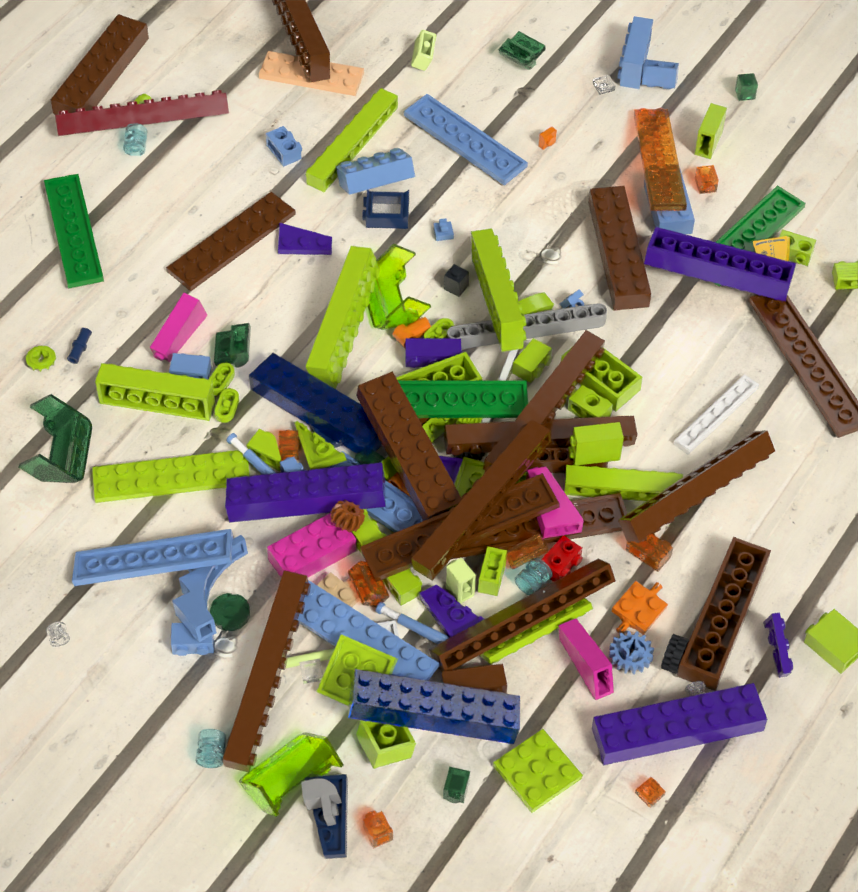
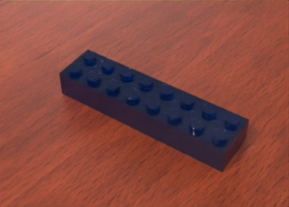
(315, 403)
(434, 706)

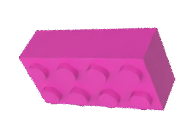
(311, 548)

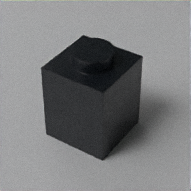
(456, 280)

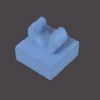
(443, 230)
(573, 299)

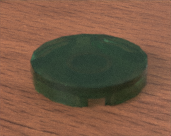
(230, 612)

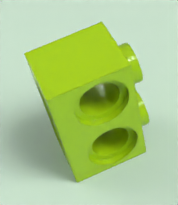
(800, 247)
(492, 571)

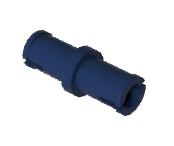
(79, 345)

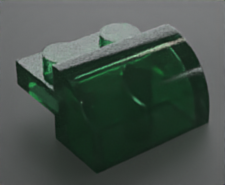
(522, 50)
(233, 345)

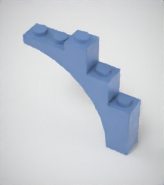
(196, 587)

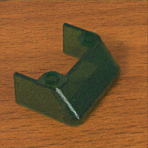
(69, 445)

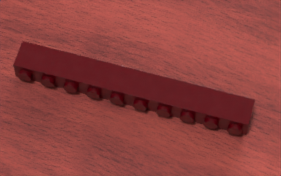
(146, 113)

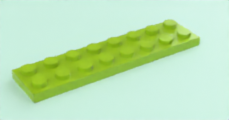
(167, 475)

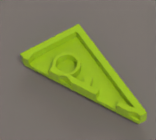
(318, 451)

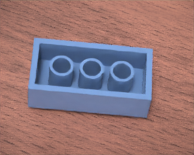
(635, 52)
(375, 171)
(675, 220)

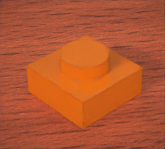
(547, 138)

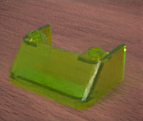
(386, 302)
(287, 768)

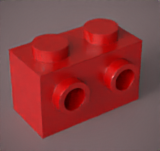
(563, 557)

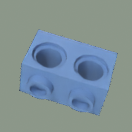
(283, 146)

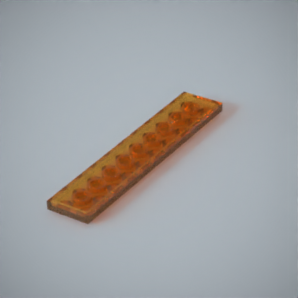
(659, 160)

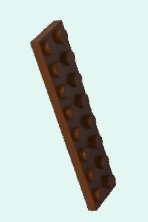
(230, 241)

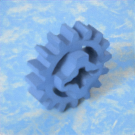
(641, 655)

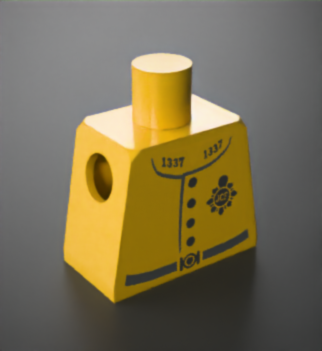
(774, 247)

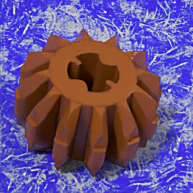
(347, 516)

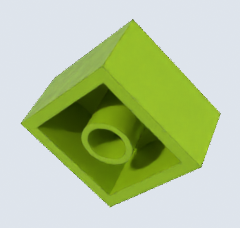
(385, 743)

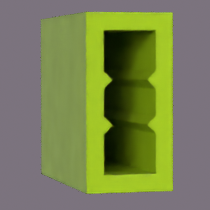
(710, 131)
(596, 443)
(834, 640)

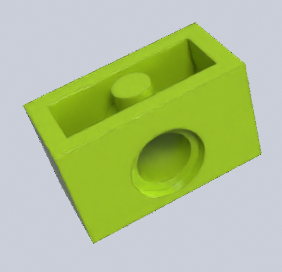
(588, 404)

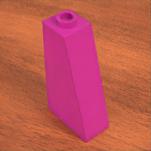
(178, 327)
(561, 520)
(587, 658)

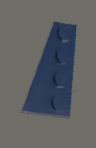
(334, 837)

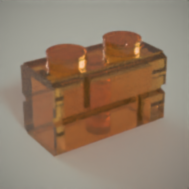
(651, 551)
(368, 590)

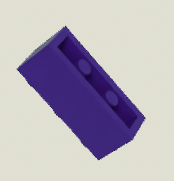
(427, 351)

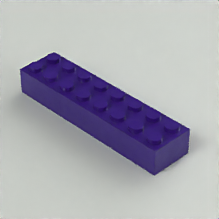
(720, 263)
(304, 492)
(678, 724)

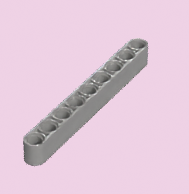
(537, 325)

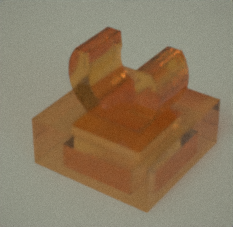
(650, 792)

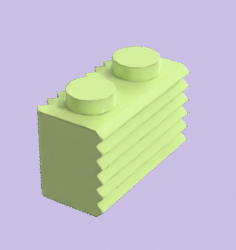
(423, 50)
(460, 580)

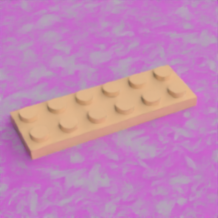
(287, 70)

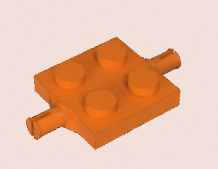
(639, 608)

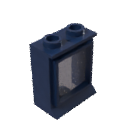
(386, 209)

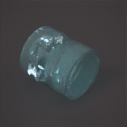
(135, 139)
(533, 576)
(210, 750)

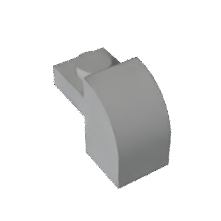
(323, 794)

